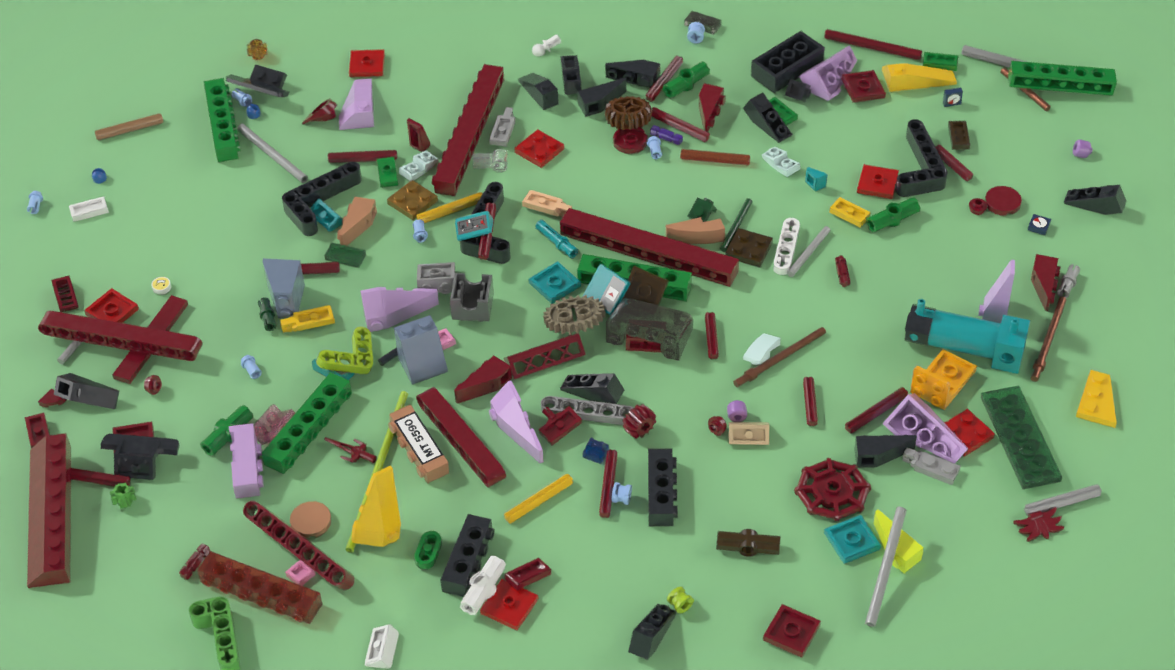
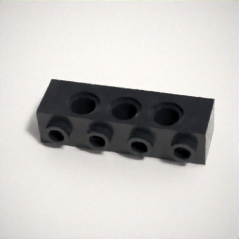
(661, 487)
(471, 541)

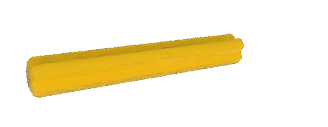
(449, 208)
(538, 498)

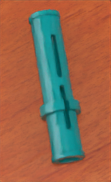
(562, 243)

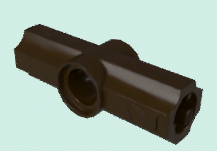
(748, 542)

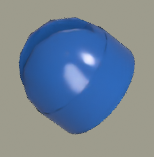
(253, 111)
(99, 175)

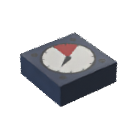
(952, 97)
(1039, 224)

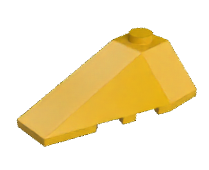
(910, 76)
(380, 514)

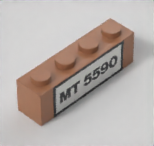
(418, 443)

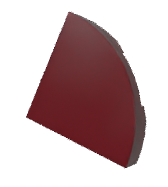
(50, 399)

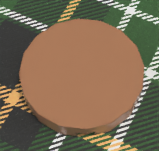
(311, 519)

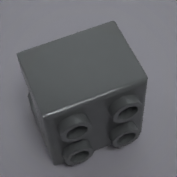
(470, 299)

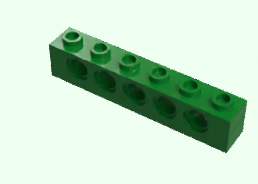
(1062, 78)
(221, 121)
(677, 288)
(307, 423)

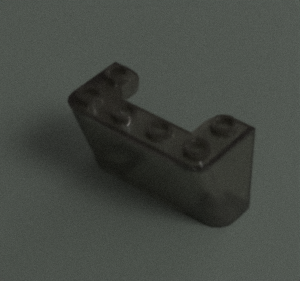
(650, 323)

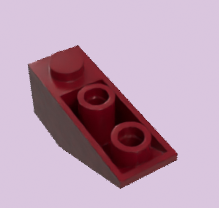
(710, 102)
(1043, 278)
(485, 380)

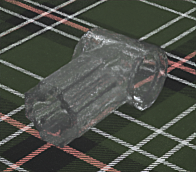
(497, 160)

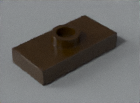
(959, 135)

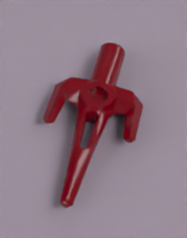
(356, 451)

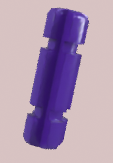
(666, 135)

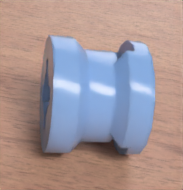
(696, 32)
(621, 493)

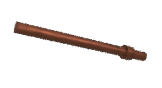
(1039, 363)
(752, 374)

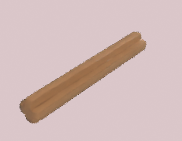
(129, 126)

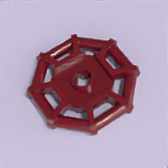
(832, 498)

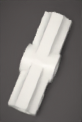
(482, 585)

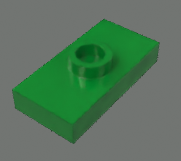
(940, 61)
(784, 111)
(387, 172)

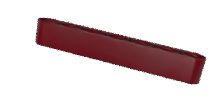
(461, 437)
(305, 548)

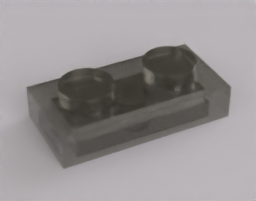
(710, 23)

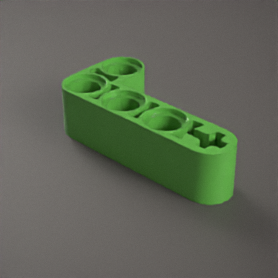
(207, 614)

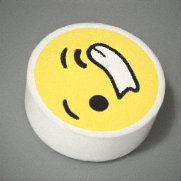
(161, 285)

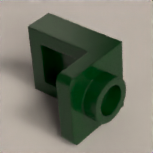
(702, 208)

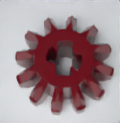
(639, 421)

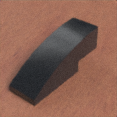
(570, 74)

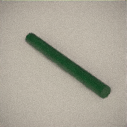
(742, 213)

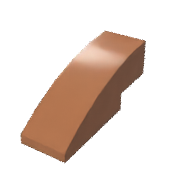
(697, 231)

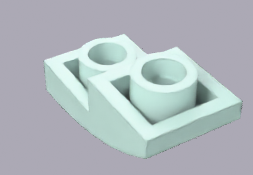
(779, 161)
(421, 164)
(760, 349)

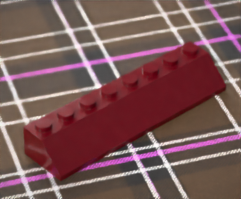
(49, 512)

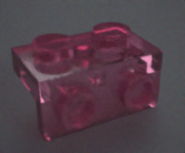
(271, 423)

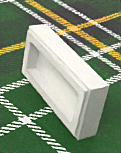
(88, 209)

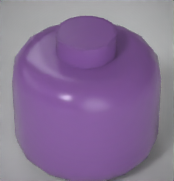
(1082, 148)
(737, 411)

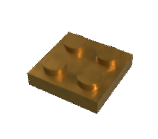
(412, 199)

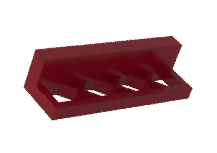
(548, 347)

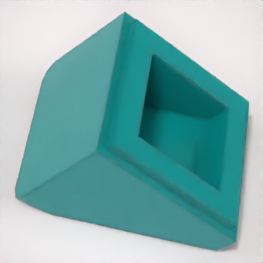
(815, 179)

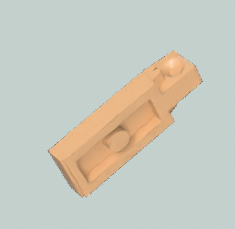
(545, 203)

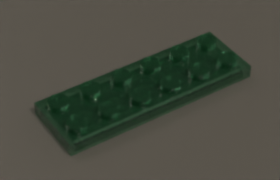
(1021, 437)

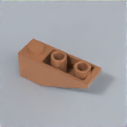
(358, 219)

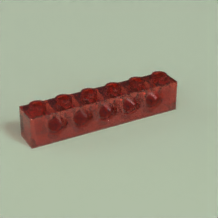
(260, 587)

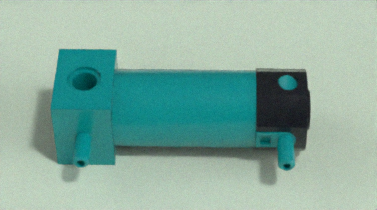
(970, 335)

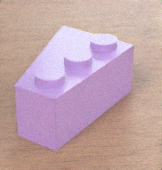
(246, 461)

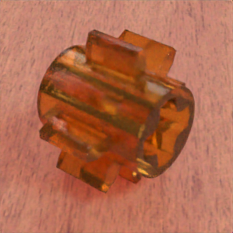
(257, 49)

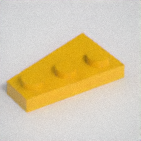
(1097, 400)

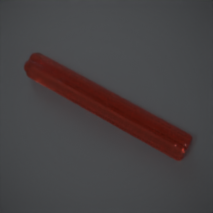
(718, 157)

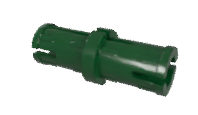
(267, 314)

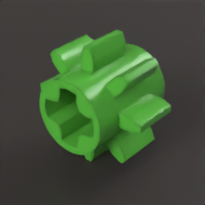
(123, 495)

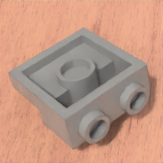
(436, 276)

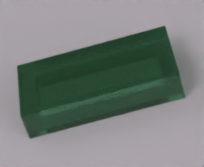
(345, 255)

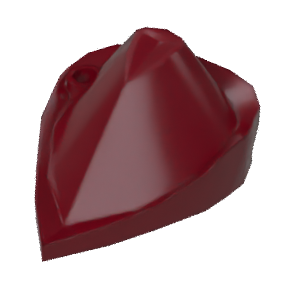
(323, 112)

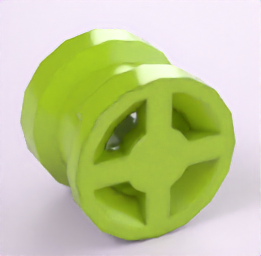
(680, 599)

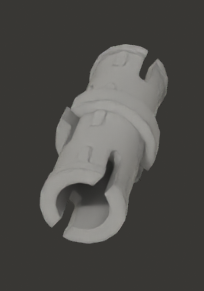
(1068, 281)

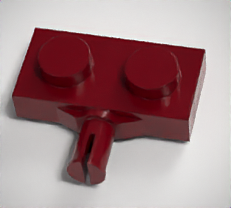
(559, 424)

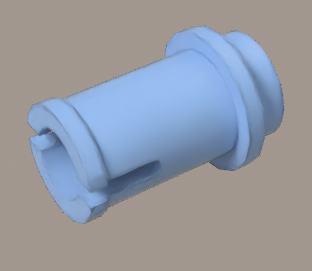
(244, 99)
(654, 145)
(34, 202)
(420, 234)
(249, 364)

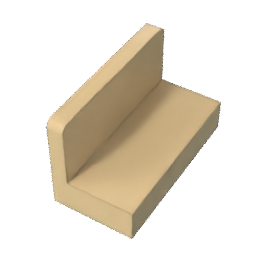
(749, 433)

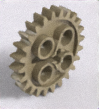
(560, 317)

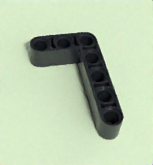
(933, 172)
(300, 199)
(499, 247)

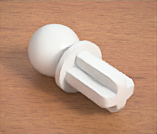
(539, 49)

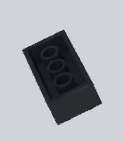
(787, 61)

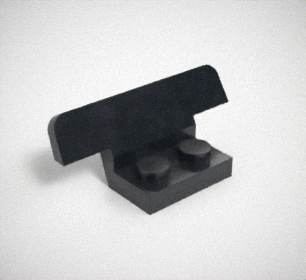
(262, 80)
(137, 454)

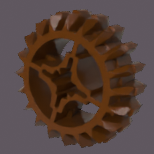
(628, 113)

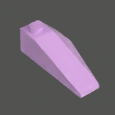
(826, 76)
(358, 107)
(997, 299)
(389, 307)
(918, 419)
(513, 421)

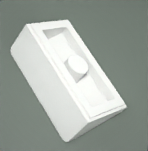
(382, 647)

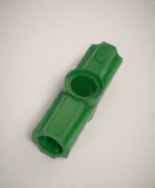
(686, 79)
(893, 214)
(221, 434)

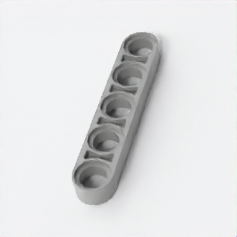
(598, 407)

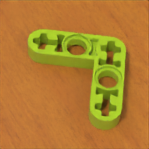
(355, 359)

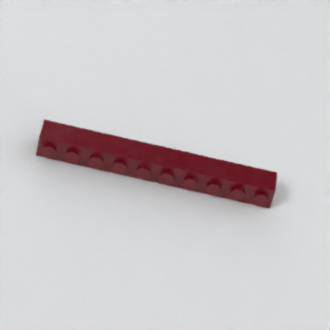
(469, 130)
(649, 247)

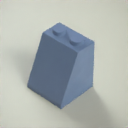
(285, 285)
(420, 349)

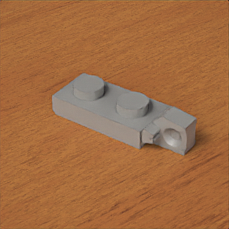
(503, 128)
(932, 465)

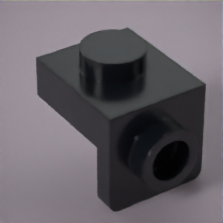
(798, 90)

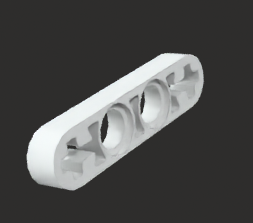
(786, 246)

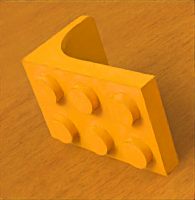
(942, 379)

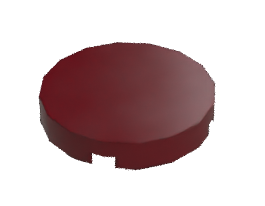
(630, 141)
(1003, 200)

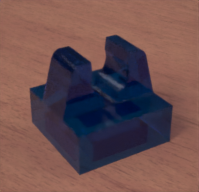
(595, 450)

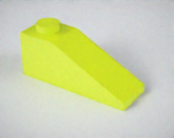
(908, 550)

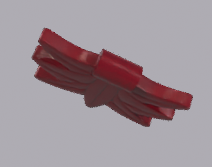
(1039, 524)

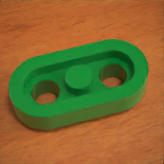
(426, 551)

